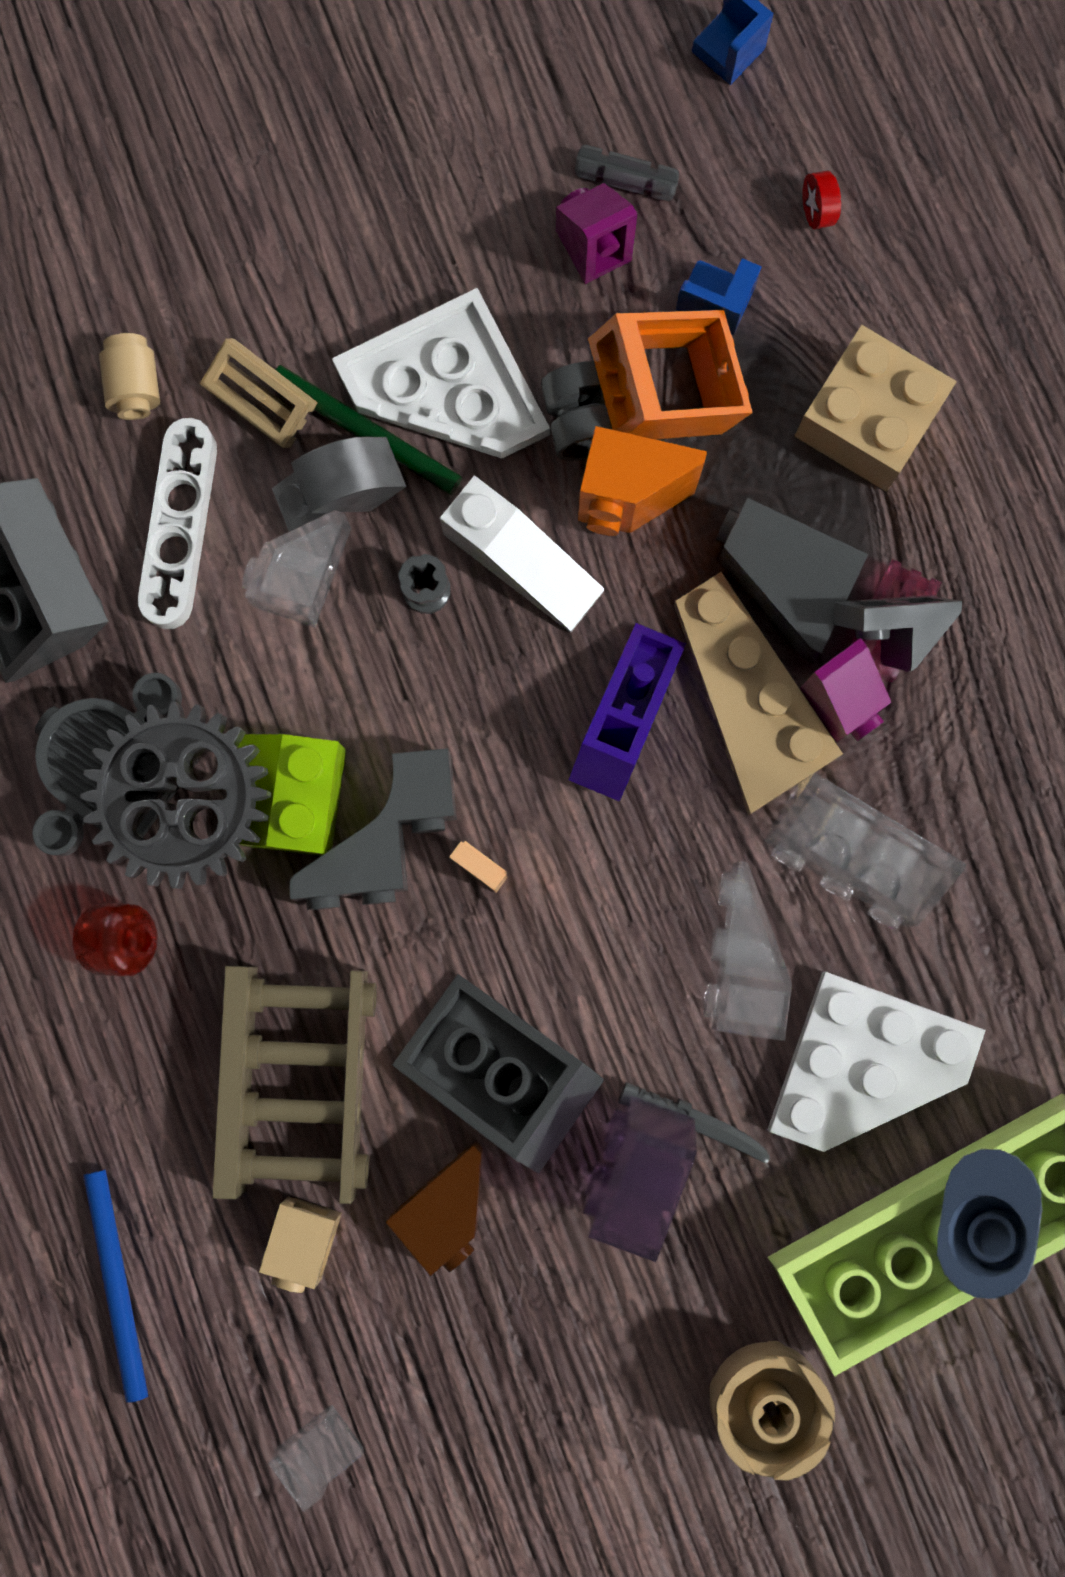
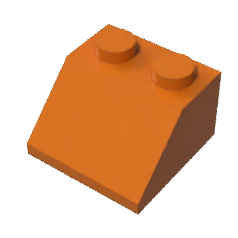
(634, 480)

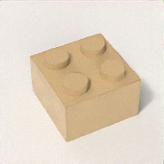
(874, 408)

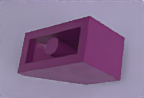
(596, 230)
(848, 693)

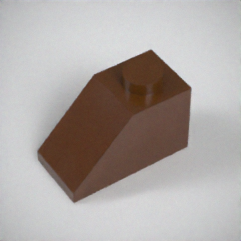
(443, 1213)

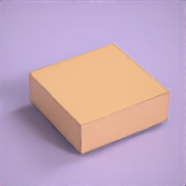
(479, 866)

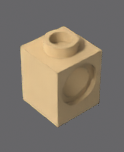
(299, 1244)

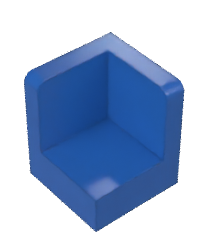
(734, 38)
(719, 290)

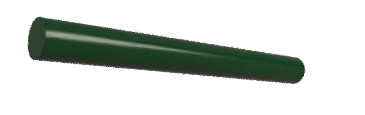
(363, 427)

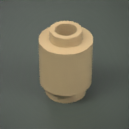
(129, 376)

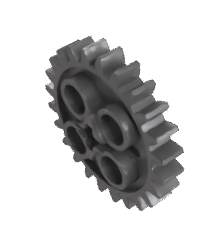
(177, 745)

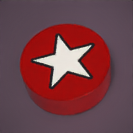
(821, 199)

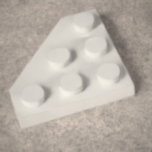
(446, 380)
(867, 1063)

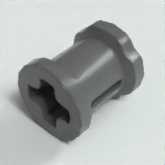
(423, 567)

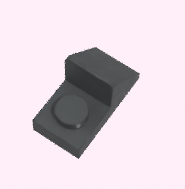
(903, 624)

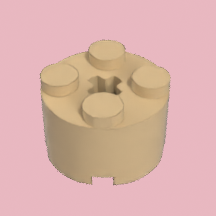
(776, 1445)

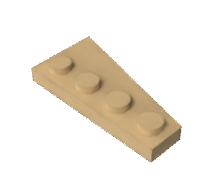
(759, 709)

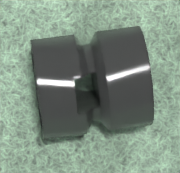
(578, 404)

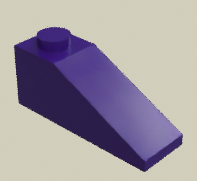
(626, 712)

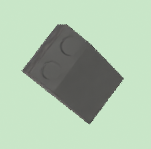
(498, 1073)

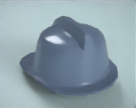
(989, 1224)

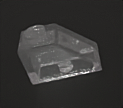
(297, 569)

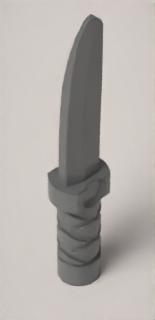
(704, 1123)

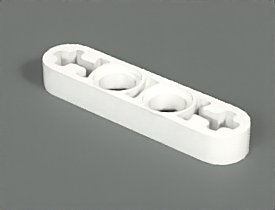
(171, 523)

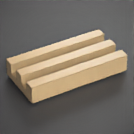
(294, 418)

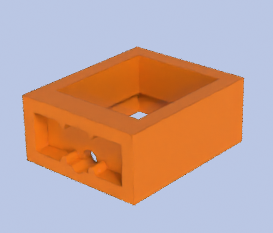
(629, 384)

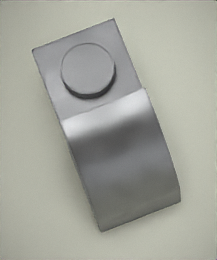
(340, 477)

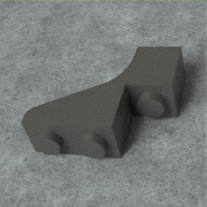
(374, 857)

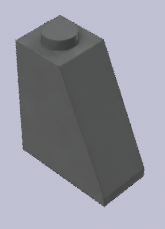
(789, 572)

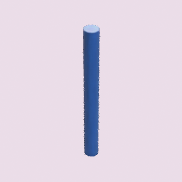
(115, 1286)

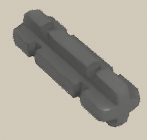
(626, 172)

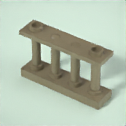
(241, 1108)

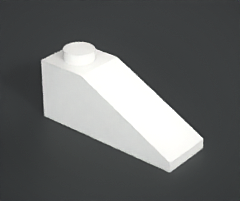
(519, 553)

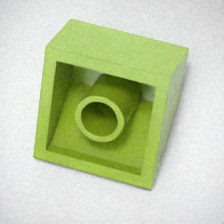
(304, 792)

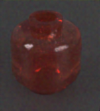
(115, 939)

